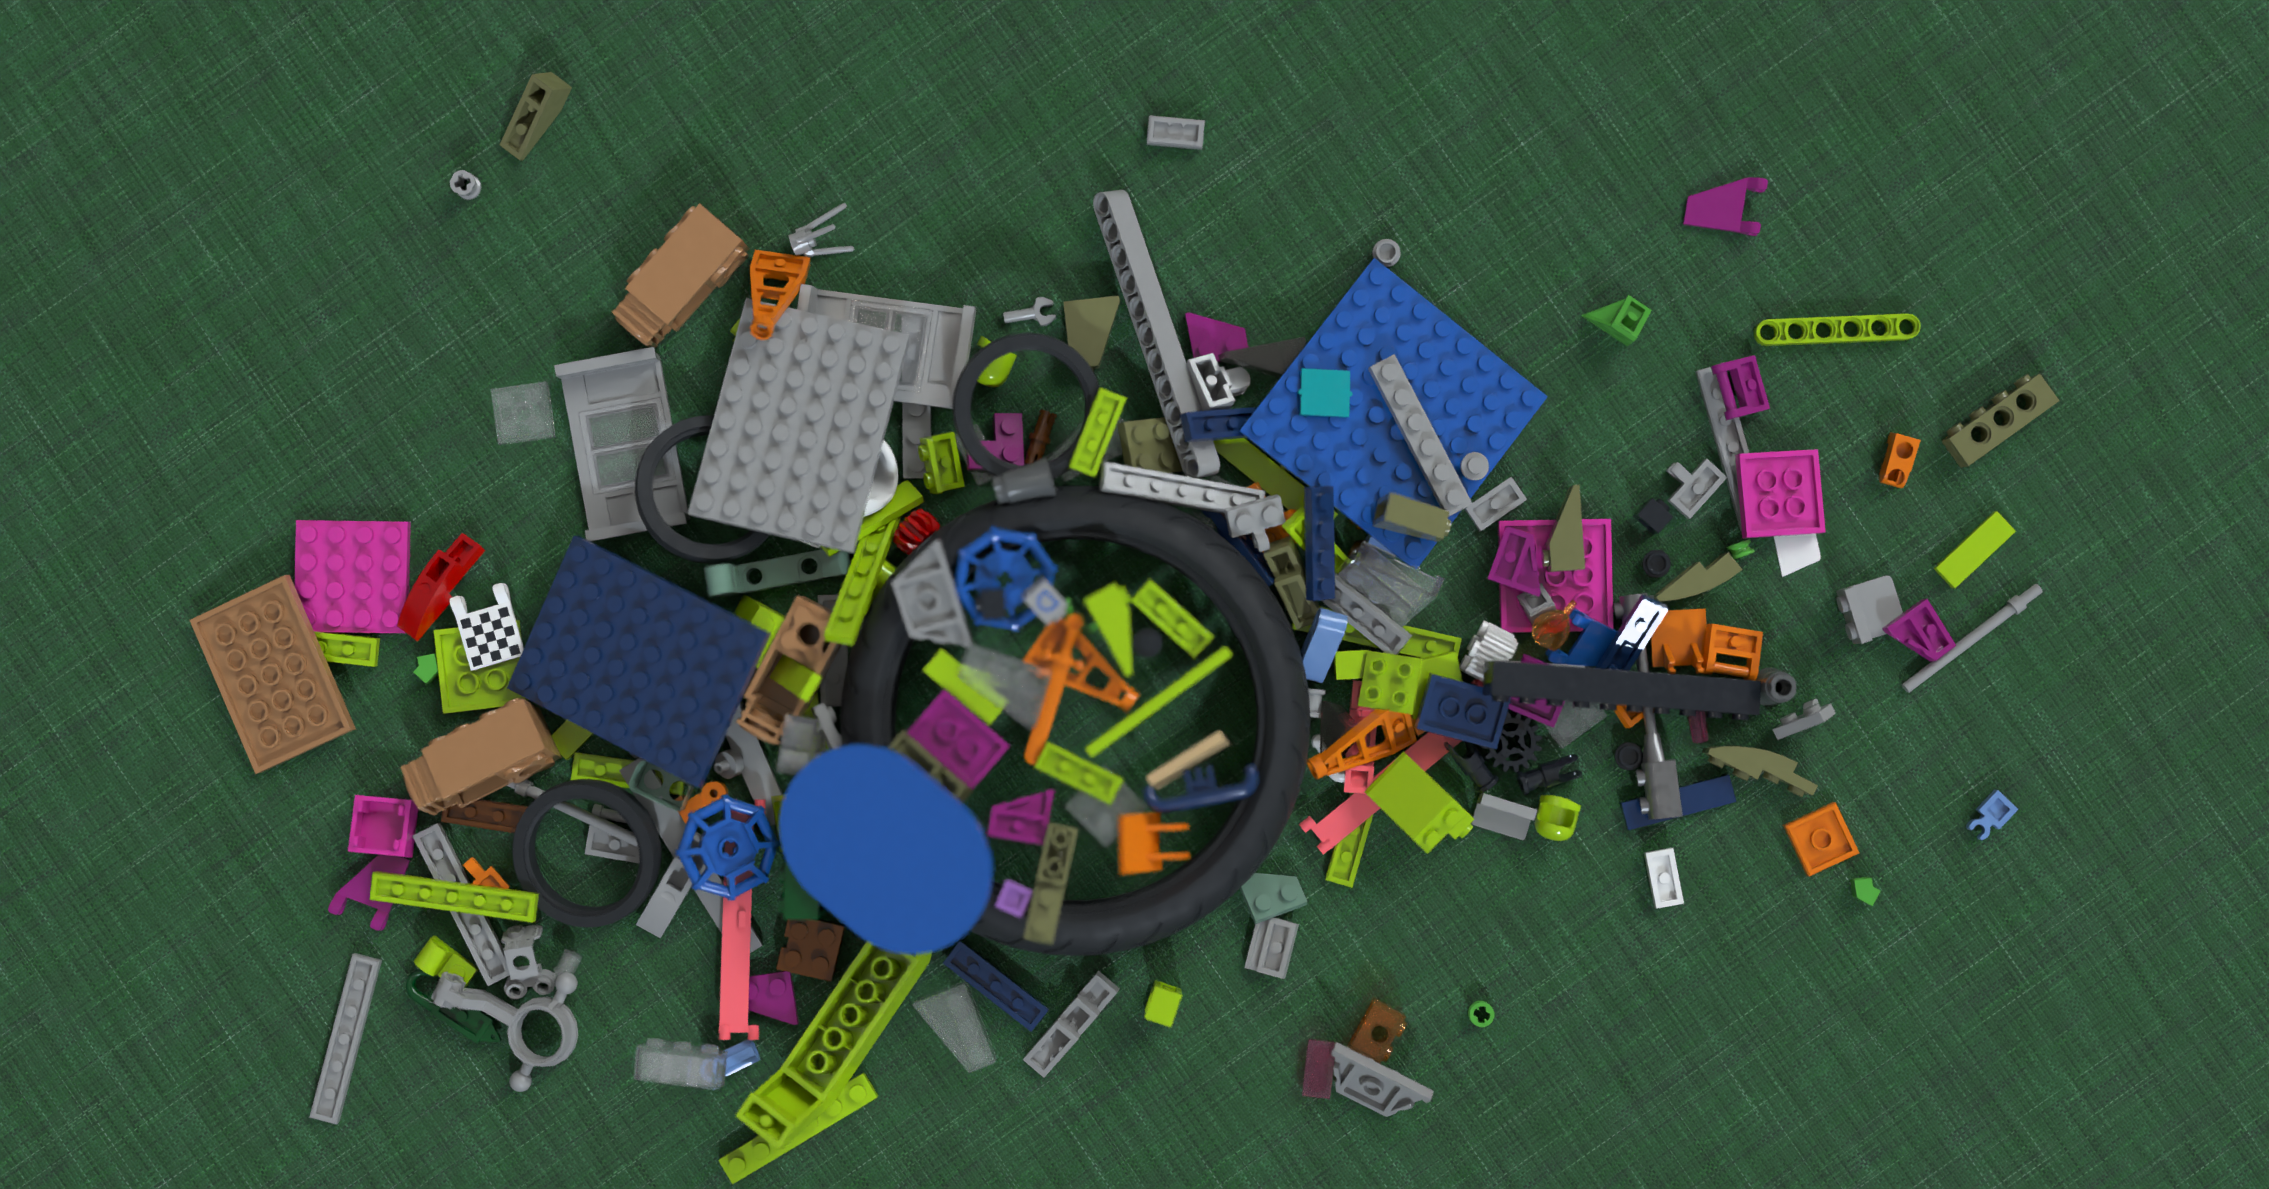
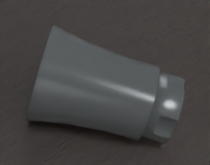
(1025, 482)
(1768, 679)

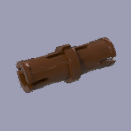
(1040, 437)

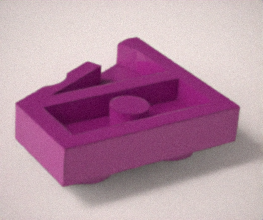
(1213, 336)
(1516, 562)
(1921, 631)
(1022, 819)
(773, 996)

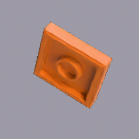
(1821, 839)

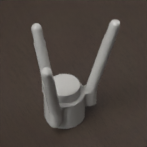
(804, 238)

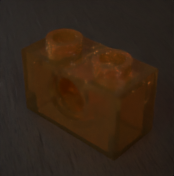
(1377, 1015)

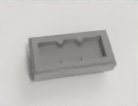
(1175, 132)

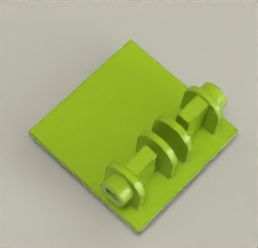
(1390, 682)

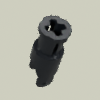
(1473, 765)
(1547, 774)

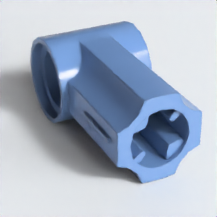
(741, 1056)

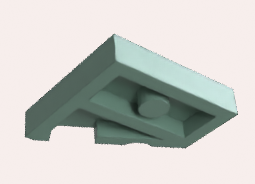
(1272, 895)

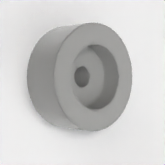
(729, 764)

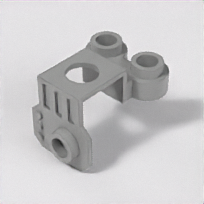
(520, 942)

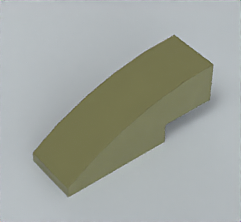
(1699, 579)
(1291, 580)
(915, 752)

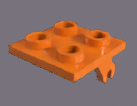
(1679, 640)
(1140, 842)

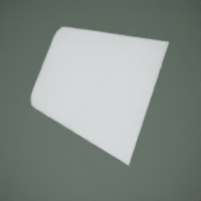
(1796, 552)

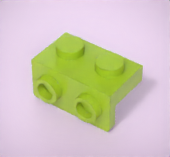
(941, 462)

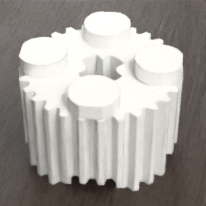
(1490, 645)

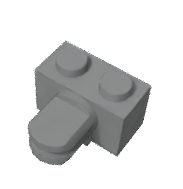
(1215, 384)

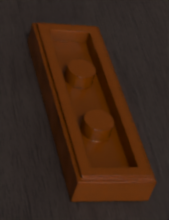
(486, 815)

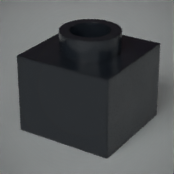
(1653, 515)
(991, 603)

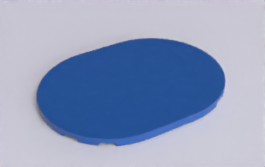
(886, 848)

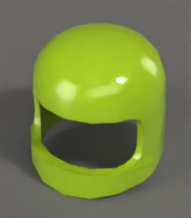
(997, 371)
(1556, 817)

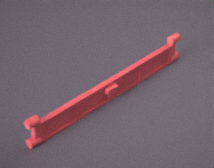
(1360, 806)
(736, 954)

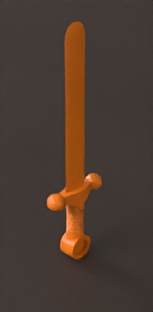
(1059, 669)

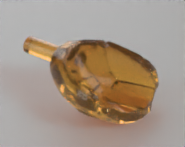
(1553, 627)

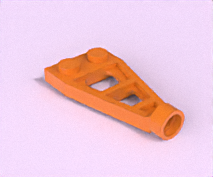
(779, 267)
(1052, 639)
(1397, 732)

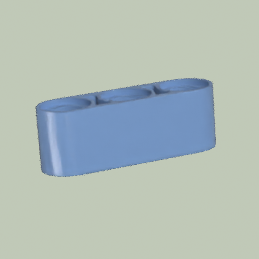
(1322, 643)

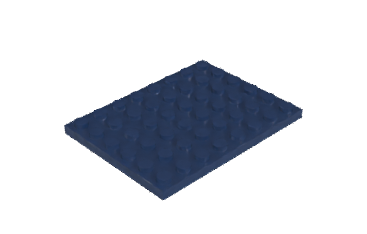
(638, 661)

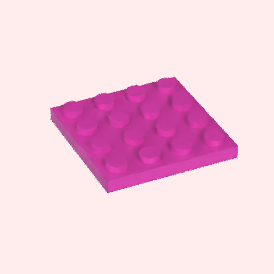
(352, 574)
(1588, 587)

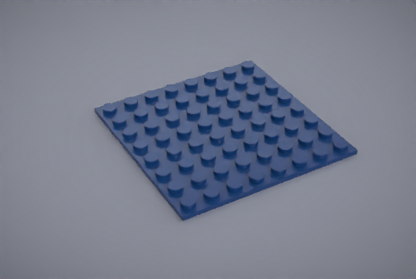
(1460, 383)

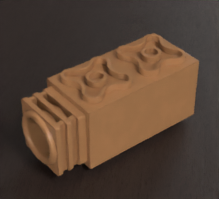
(679, 276)
(804, 641)
(481, 758)

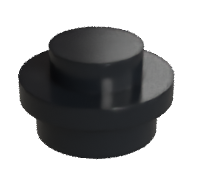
(1656, 563)
(1147, 643)
(1628, 756)

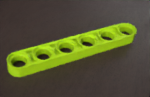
(1836, 326)

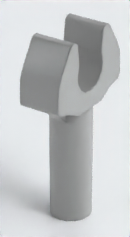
(1031, 313)

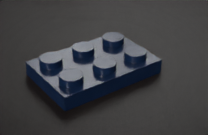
(1461, 712)

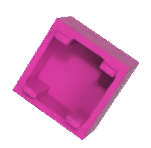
(383, 826)

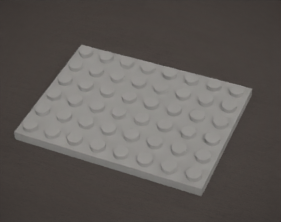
(800, 428)

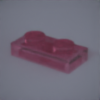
(1318, 1069)

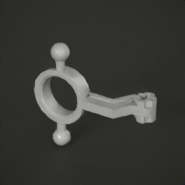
(451, 993)

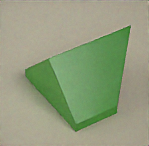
(1621, 319)

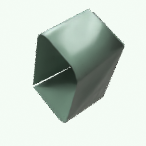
(638, 780)

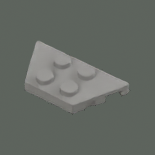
(931, 599)
(1375, 1084)

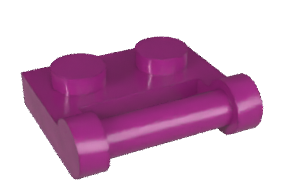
(1747, 386)

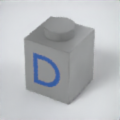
(1045, 601)

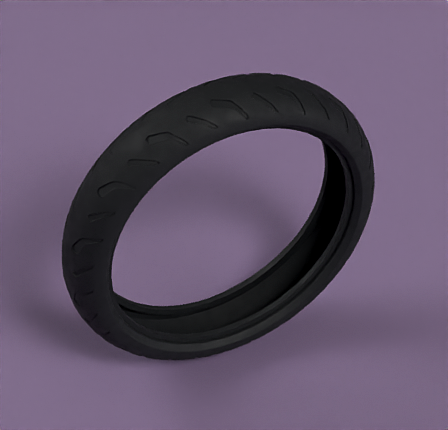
(1274, 667)

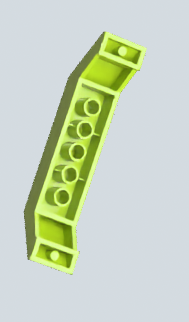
(833, 1044)

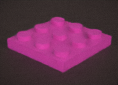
(1780, 493)

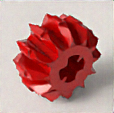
(915, 530)

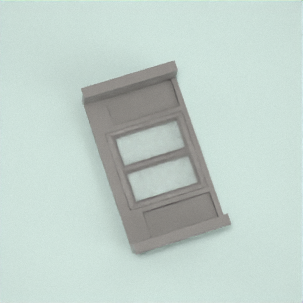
(937, 342)
(614, 415)

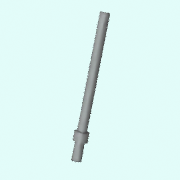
(2014, 605)
(527, 789)

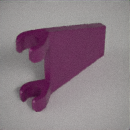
(1723, 207)
(360, 886)

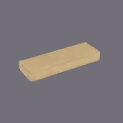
(1188, 760)

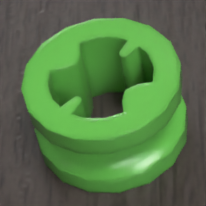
(1740, 549)
(1474, 1019)

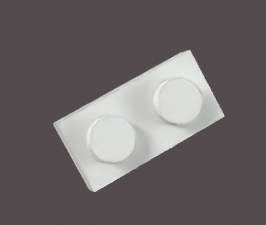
(1663, 878)

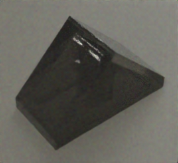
(1334, 724)

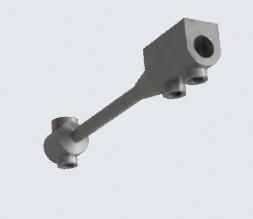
(1657, 774)

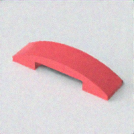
(1360, 777)

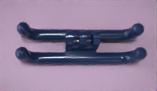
(1202, 791)

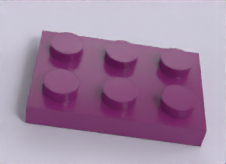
(958, 739)

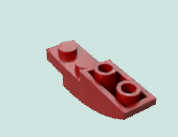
(432, 588)

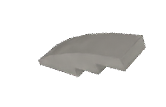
(1071, 1024)

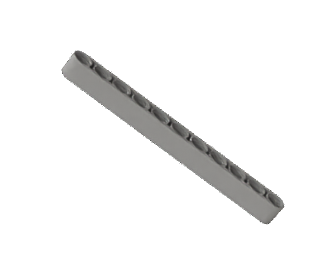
(1153, 327)

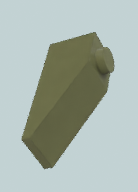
(535, 113)
(1565, 542)

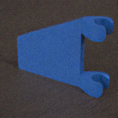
(1589, 645)

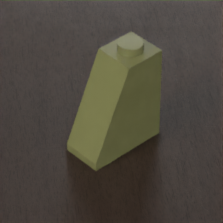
(1090, 326)
(1411, 517)

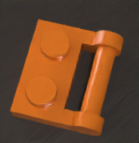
(1735, 643)

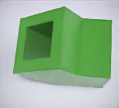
(427, 668)
(1863, 890)

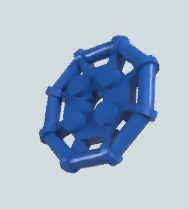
(994, 565)
(713, 841)

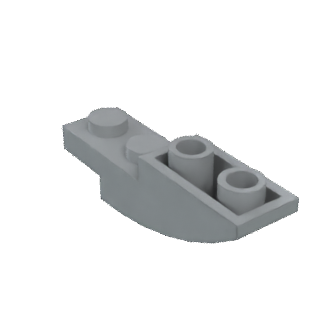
(669, 894)

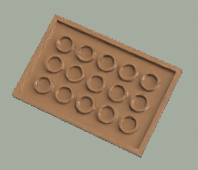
(272, 674)

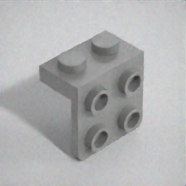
(1868, 608)

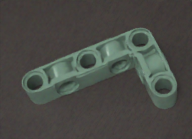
(733, 580)

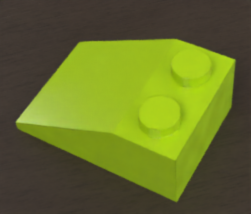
(1113, 618)

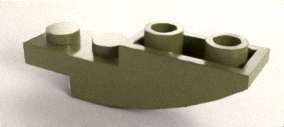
(1752, 761)
(1050, 884)

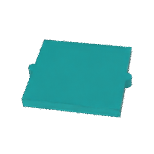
(1324, 393)

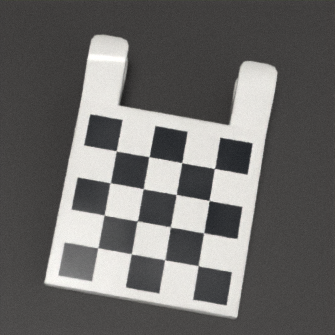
(489, 633)

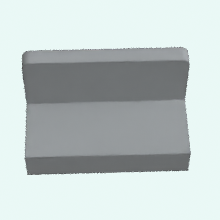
(1503, 816)

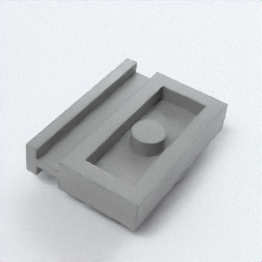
(1272, 947)

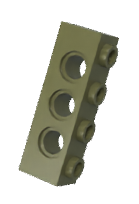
(2038, 399)

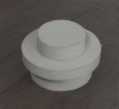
(1386, 252)
(1474, 466)

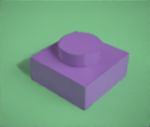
(1014, 898)

